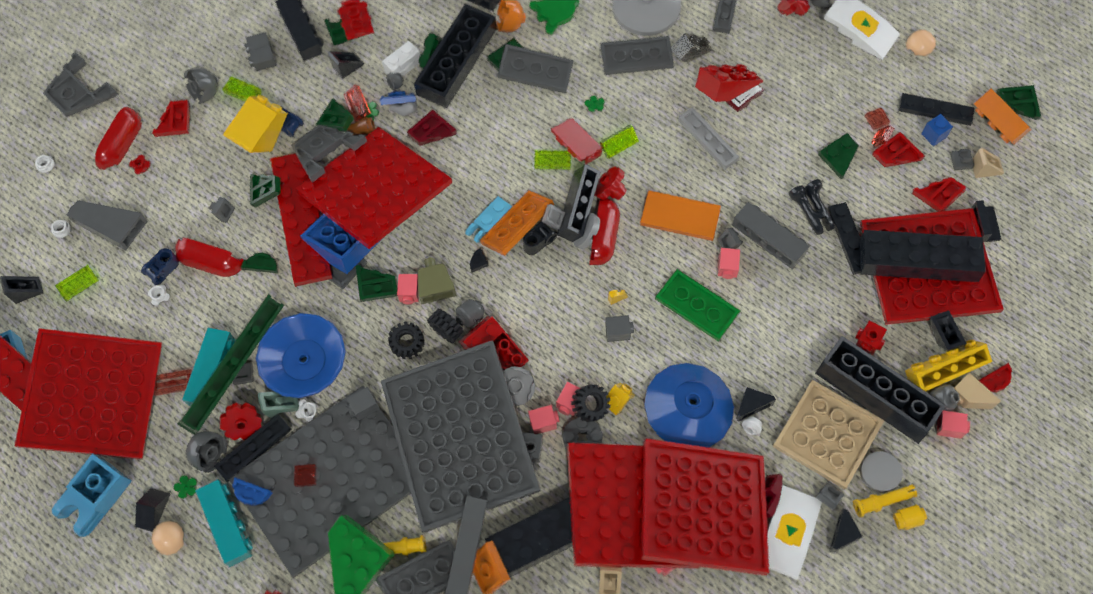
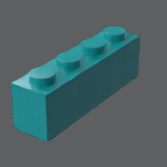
(212, 350)
(224, 523)

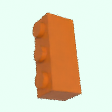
(1001, 117)

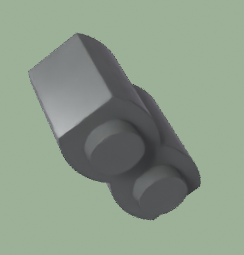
(260, 51)

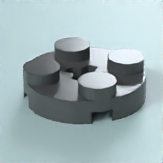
(570, 432)

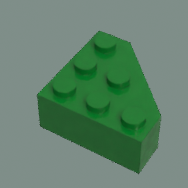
(355, 556)

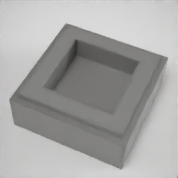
(553, 217)

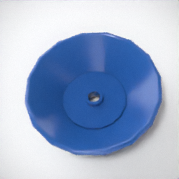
(290, 341)
(679, 420)

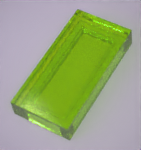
(552, 160)
(77, 283)

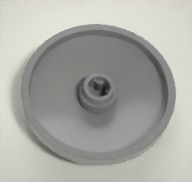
(646, 16)

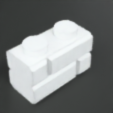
(402, 59)

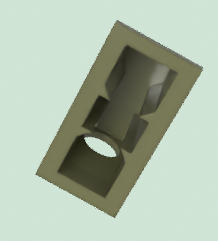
(434, 282)

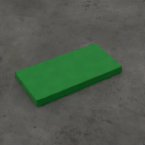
(697, 305)

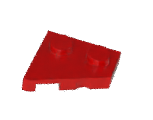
(174, 120)
(898, 151)
(940, 194)

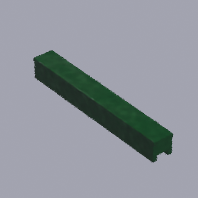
(230, 365)

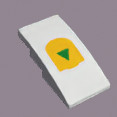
(863, 26)
(791, 531)

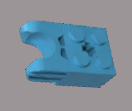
(91, 493)

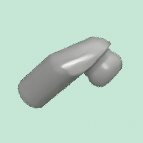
(405, 109)

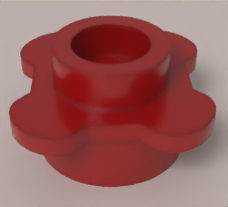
(143, 167)

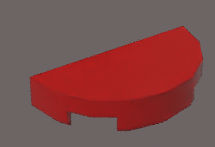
(998, 379)

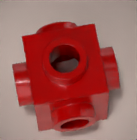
(871, 337)

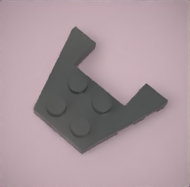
(70, 94)
(319, 143)

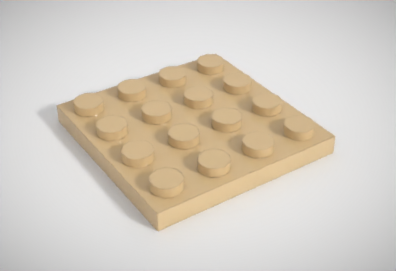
(828, 434)

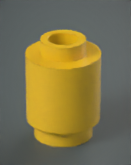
(910, 517)

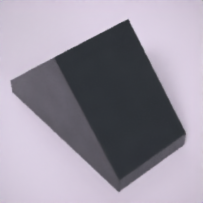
(345, 62)
(21, 287)
(946, 331)
(754, 402)
(150, 509)
(845, 532)

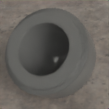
(394, 80)

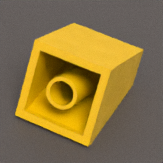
(256, 125)

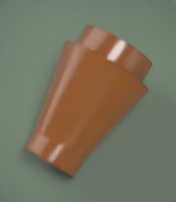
(362, 126)

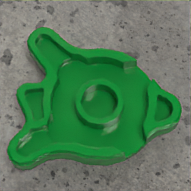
(554, 12)

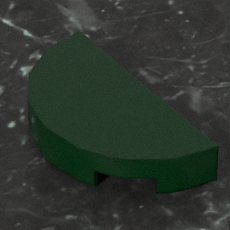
(260, 262)

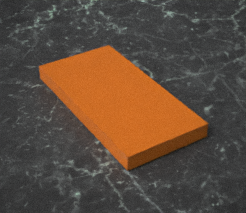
(680, 215)
(516, 223)

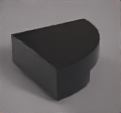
(478, 261)

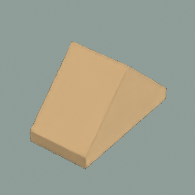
(986, 164)
(610, 580)

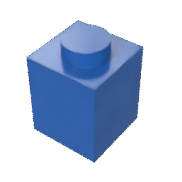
(937, 130)

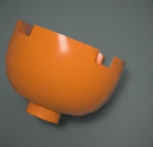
(510, 15)

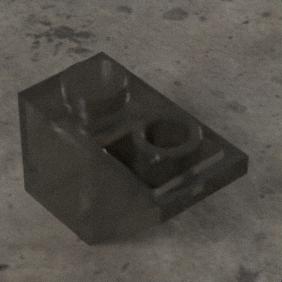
(691, 47)

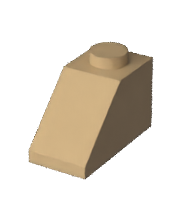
(975, 394)

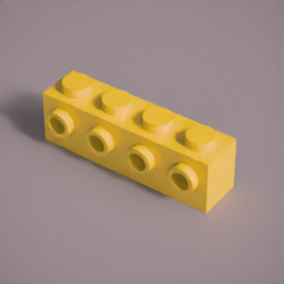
(949, 365)

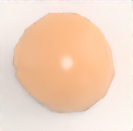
(921, 42)
(168, 537)

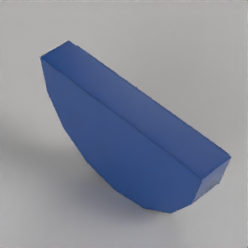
(397, 97)
(250, 493)

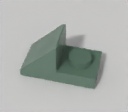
(274, 403)

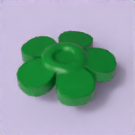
(594, 104)
(374, 112)
(186, 487)

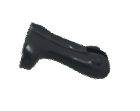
(812, 190)

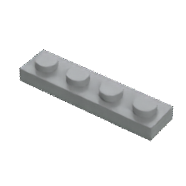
(708, 138)

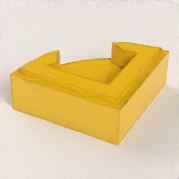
(615, 296)

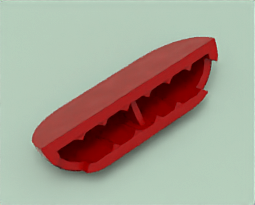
(118, 138)
(605, 240)
(207, 258)

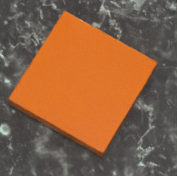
(489, 569)

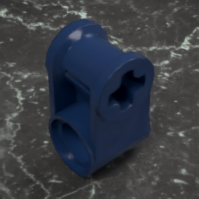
(291, 123)
(159, 266)

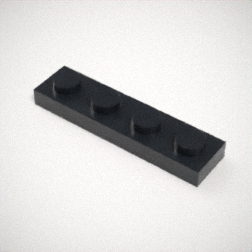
(932, 108)
(847, 234)
(252, 447)

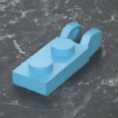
(488, 218)

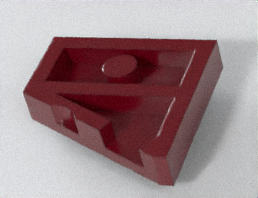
(431, 129)

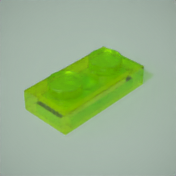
(240, 89)
(619, 141)

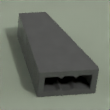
(108, 222)

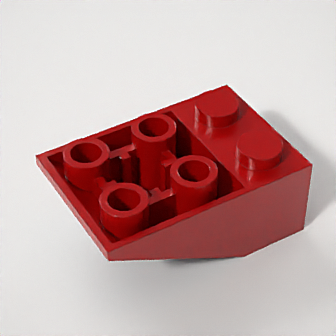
(726, 81)
(490, 330)

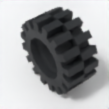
(445, 325)
(402, 330)
(601, 403)

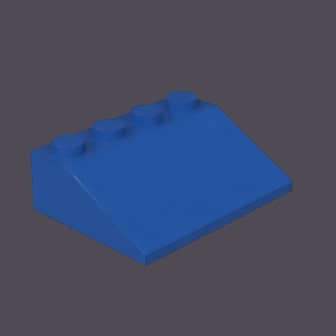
(335, 244)

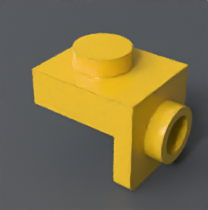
(619, 397)

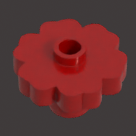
(799, 7)
(611, 185)
(240, 421)

